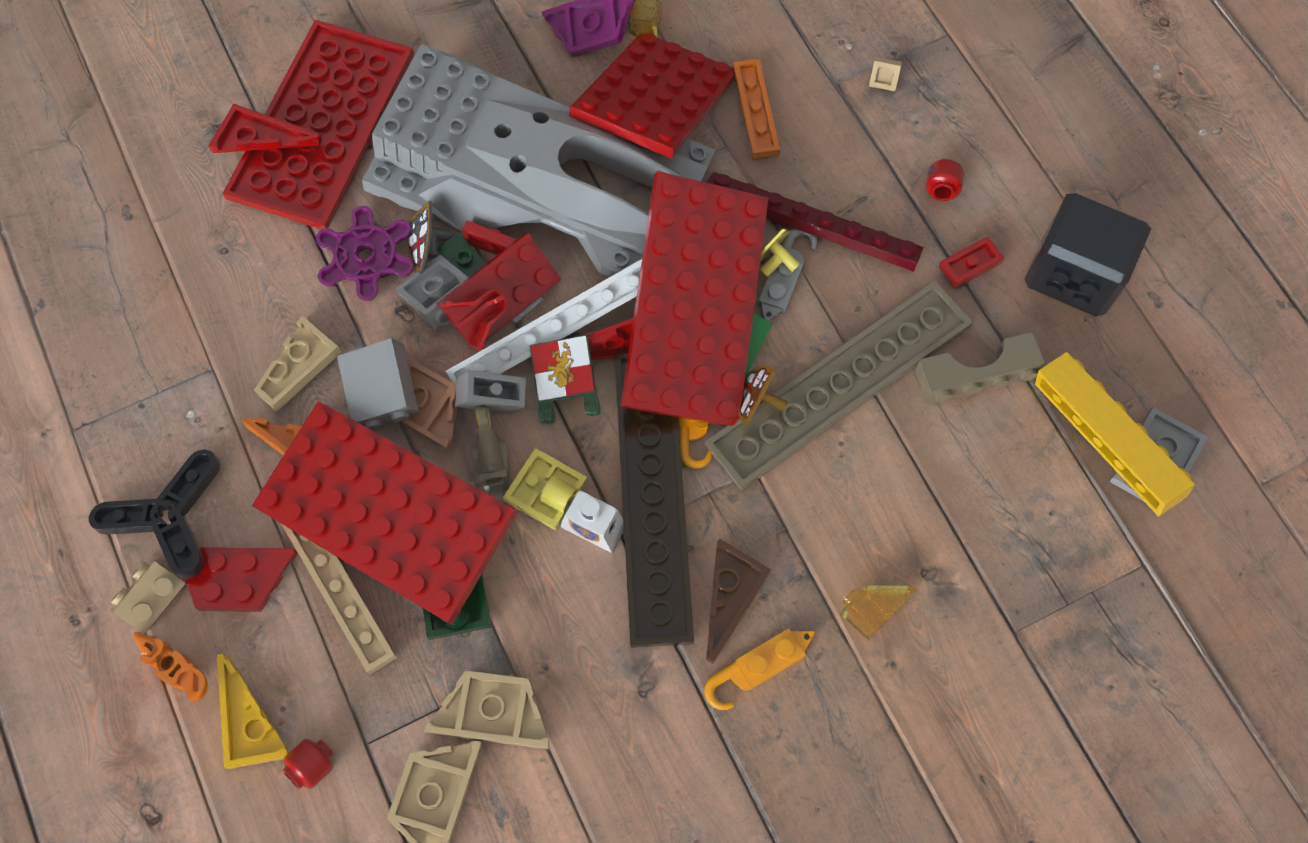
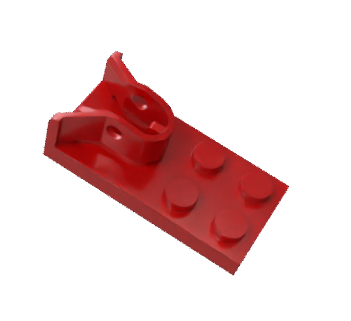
(499, 291)

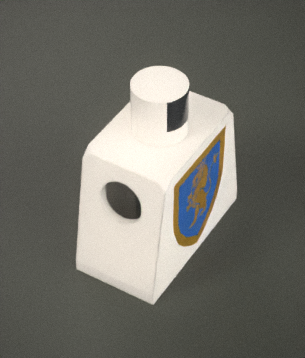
(592, 521)

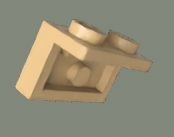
(146, 596)

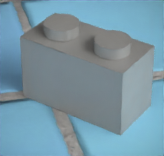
(492, 390)

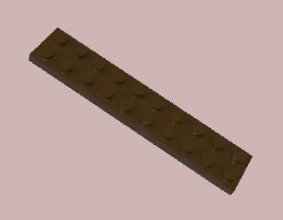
(653, 525)

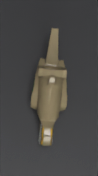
(490, 456)

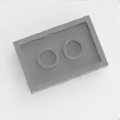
(1176, 437)

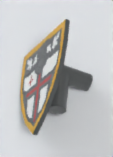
(424, 237)

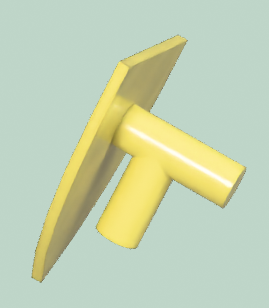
(780, 255)

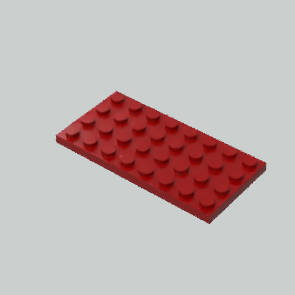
(334, 89)
(695, 301)
(386, 511)

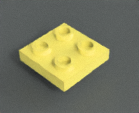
(544, 489)

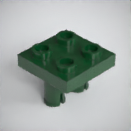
(471, 617)

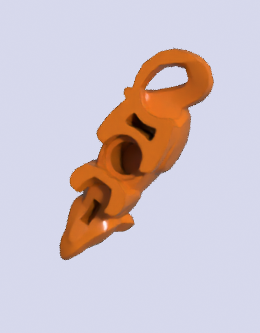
(172, 666)

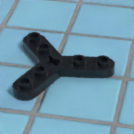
(146, 514)

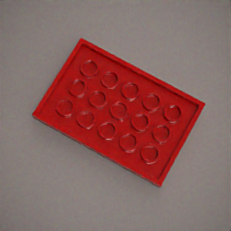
(654, 94)

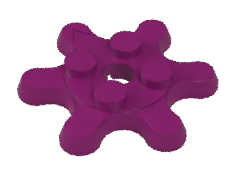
(362, 236)

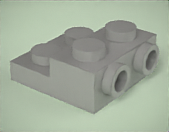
(428, 288)

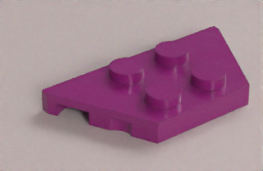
(589, 24)

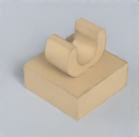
(885, 74)

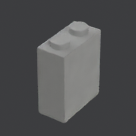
(378, 384)

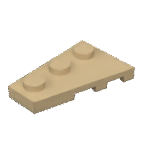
(300, 361)

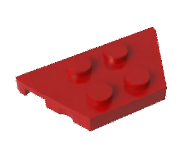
(238, 578)

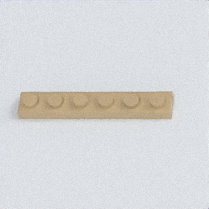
(345, 603)

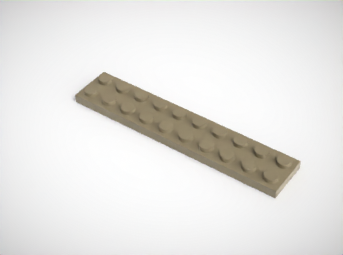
(839, 384)

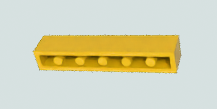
(1114, 434)

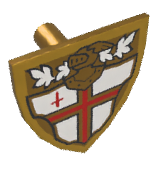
(756, 391)

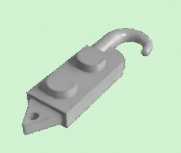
(782, 281)

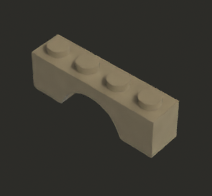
(944, 376)

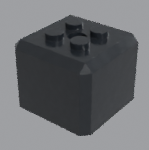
(1087, 254)

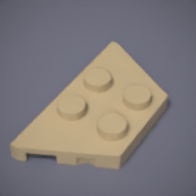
(491, 711)
(433, 792)

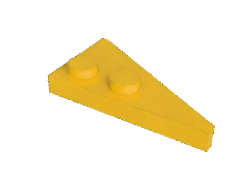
(245, 728)

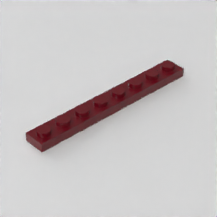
(830, 227)

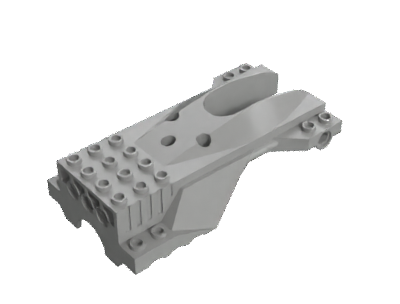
(496, 156)

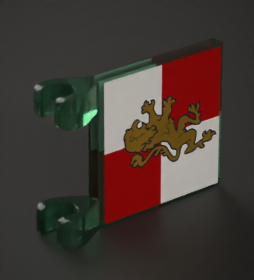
(564, 372)

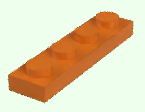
(756, 109)

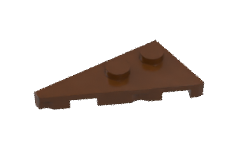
(734, 588)

